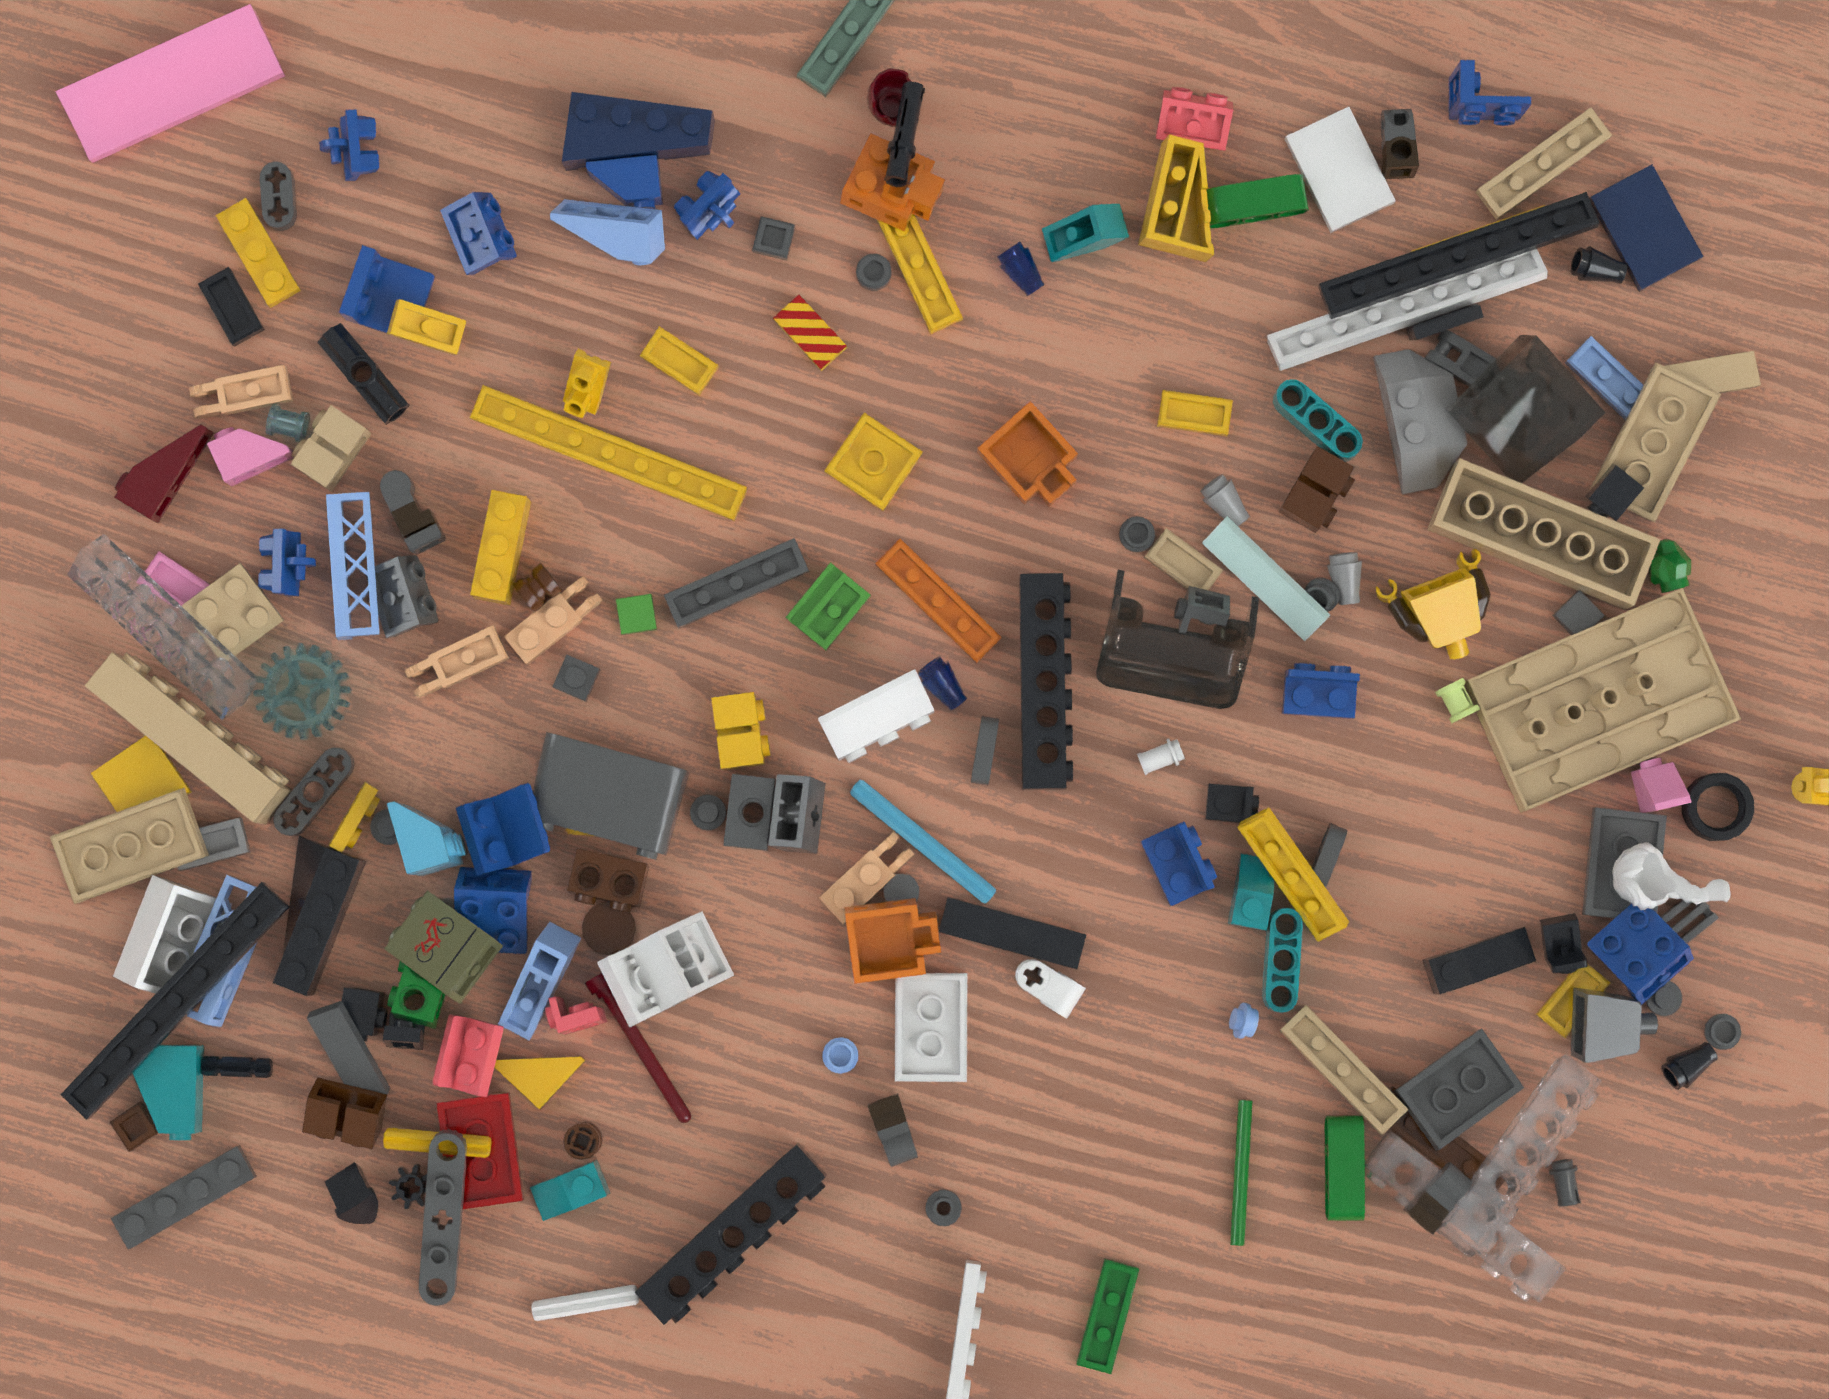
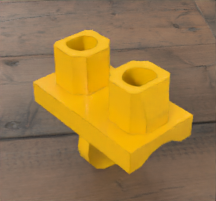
(585, 384)
(1812, 786)

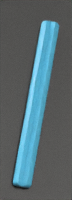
(922, 841)

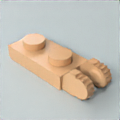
(244, 392)
(550, 622)
(460, 660)
(863, 879)

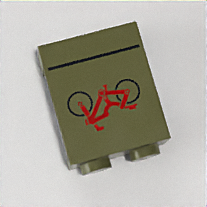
(443, 946)

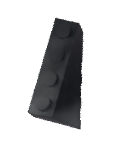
(318, 903)

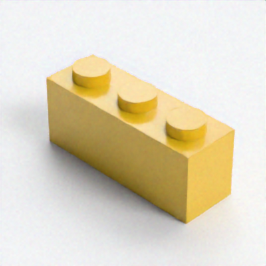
(500, 547)

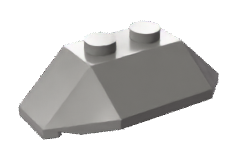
(1417, 418)

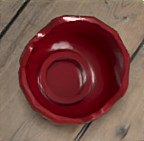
(885, 95)

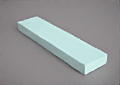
(1266, 578)

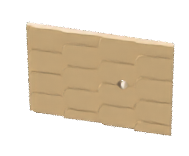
(1629, 693)

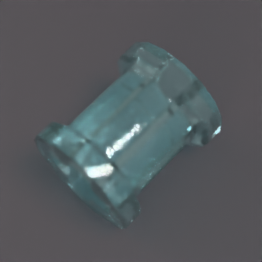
(287, 423)

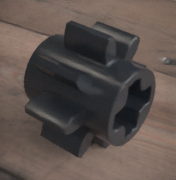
(403, 1192)

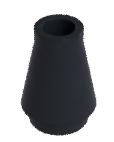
(1596, 266)
(1688, 1065)

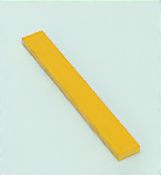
(608, 453)

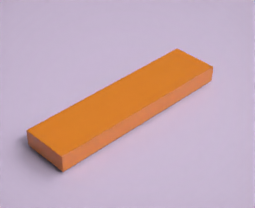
(938, 601)

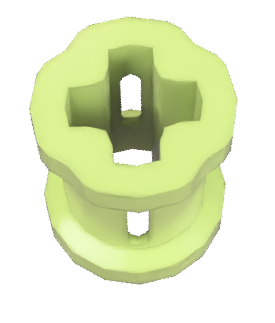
(1457, 700)

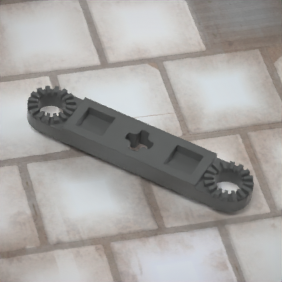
(442, 1242)

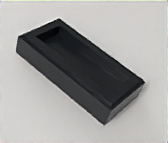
(231, 306)
(1444, 322)

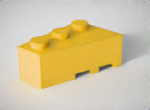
(1177, 203)

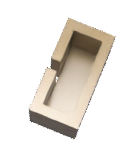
(330, 448)

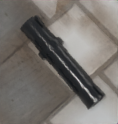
(902, 146)

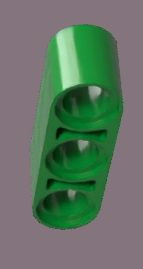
(1257, 201)
(1344, 1167)

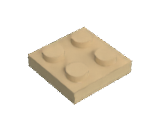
(234, 610)

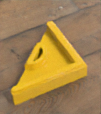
(539, 1077)

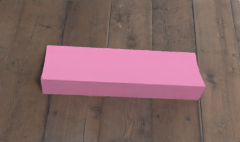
(170, 83)

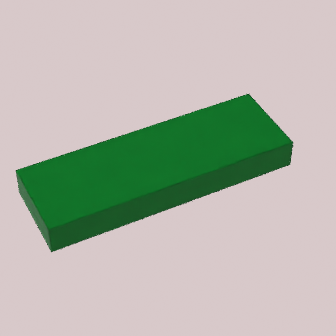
(1107, 1316)

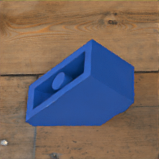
(630, 180)

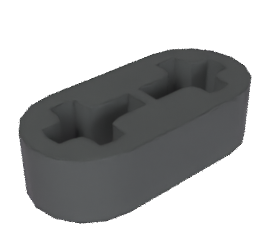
(269, 196)
(985, 750)
(1329, 852)

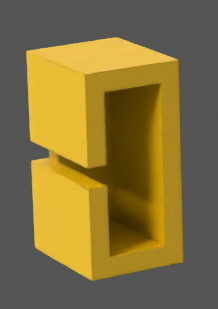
(739, 730)

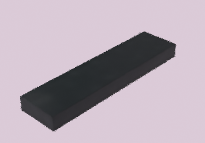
(1012, 933)

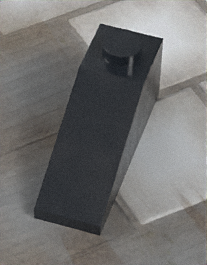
(1479, 961)

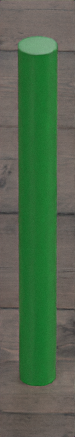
(1241, 1172)

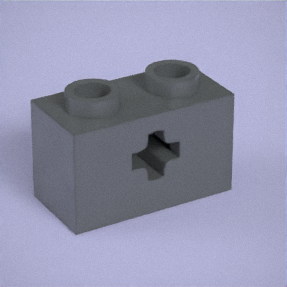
(797, 814)

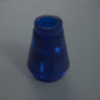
(1021, 268)
(942, 682)

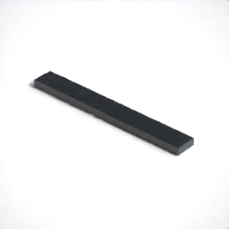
(1458, 255)
(175, 1000)

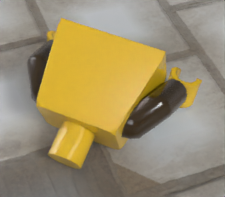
(1444, 607)

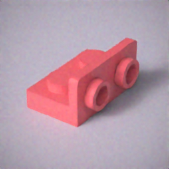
(1195, 117)
(580, 1017)
(468, 1055)

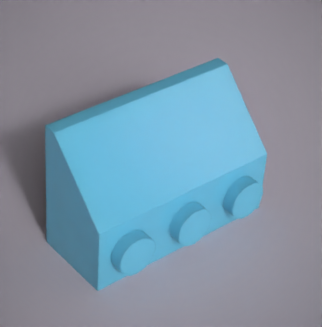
(425, 842)

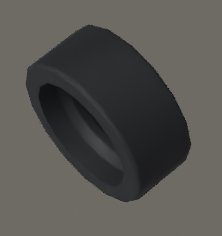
(1745, 807)

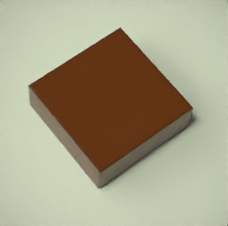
(134, 1126)

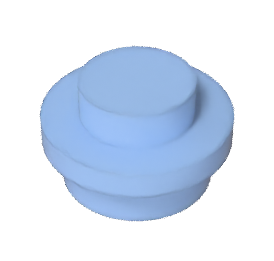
(1244, 1021)
(840, 1055)

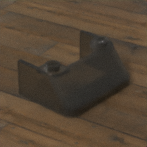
(1170, 663)

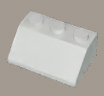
(877, 716)
(163, 933)

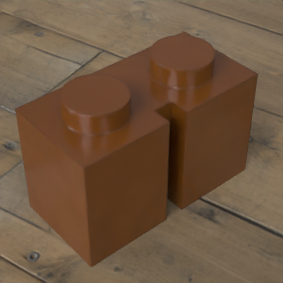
(1317, 489)
(344, 1112)

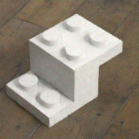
(665, 969)

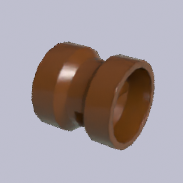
(535, 589)
(588, 1137)

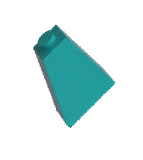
(173, 1089)

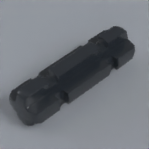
(236, 1066)

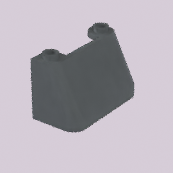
(608, 794)

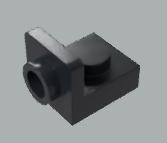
(1230, 803)
(403, 1034)

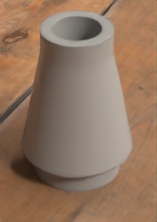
(1224, 499)
(1346, 575)

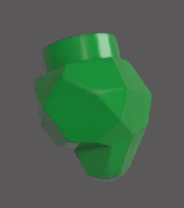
(1670, 566)

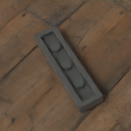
(736, 583)
(183, 1197)

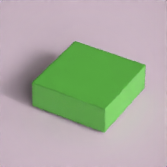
(636, 614)

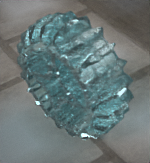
(296, 677)

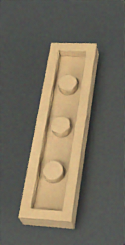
(1543, 163)
(1343, 1070)

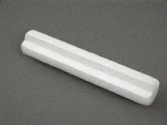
(584, 1302)

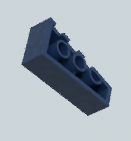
(629, 128)

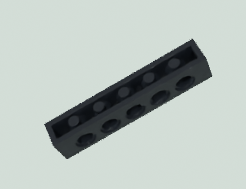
(1033, 590)
(657, 1292)

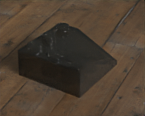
(1525, 409)

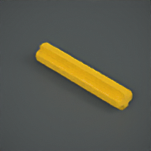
(420, 1141)

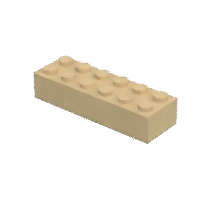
(1543, 534)
(187, 737)

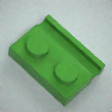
(828, 606)

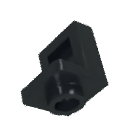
(1562, 944)

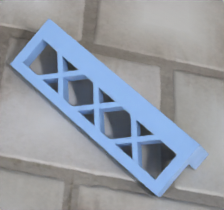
(339, 568)
(219, 999)

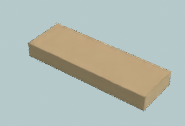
(1723, 372)

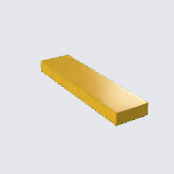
(922, 275)
(1293, 874)

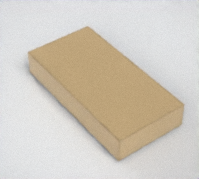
(1182, 562)

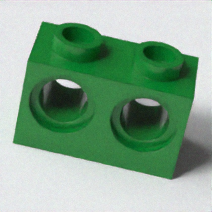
(411, 984)

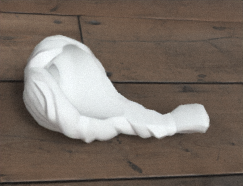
(1648, 881)

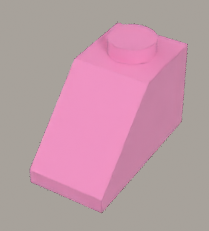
(245, 454)
(1659, 786)

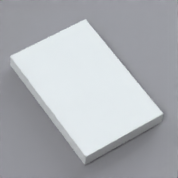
(1339, 169)
(931, 1028)

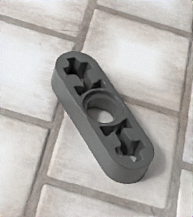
(298, 792)

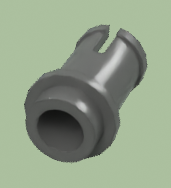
(1565, 1182)

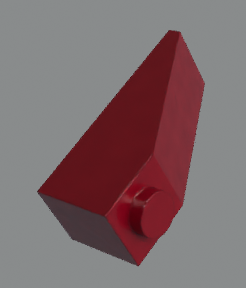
(158, 478)

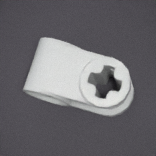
(1054, 988)

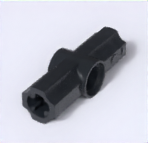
(349, 357)

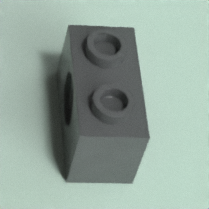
(743, 792)

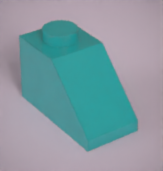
(1085, 231)
(1251, 894)
(570, 1190)

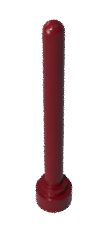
(599, 986)

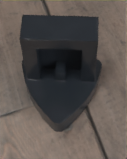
(353, 1196)

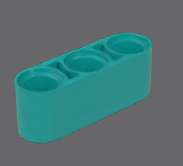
(1312, 403)
(1271, 975)

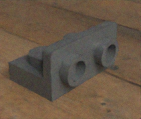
(403, 596)

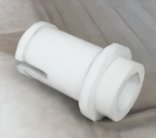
(1161, 756)

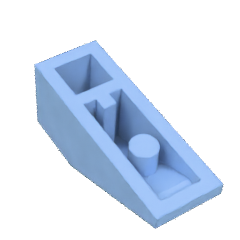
(618, 230)
(539, 980)

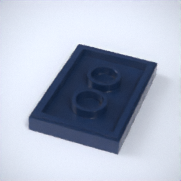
(1645, 227)

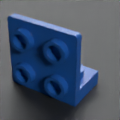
(1471, 109)
(377, 286)
(503, 830)
(1179, 863)
(496, 904)
(1641, 951)

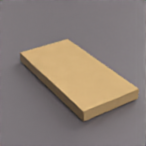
(1660, 436)
(129, 846)

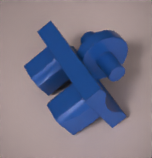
(352, 130)
(711, 207)
(288, 562)

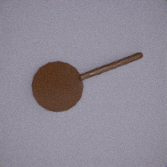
(608, 929)

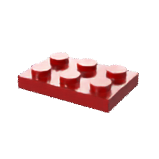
(492, 1178)

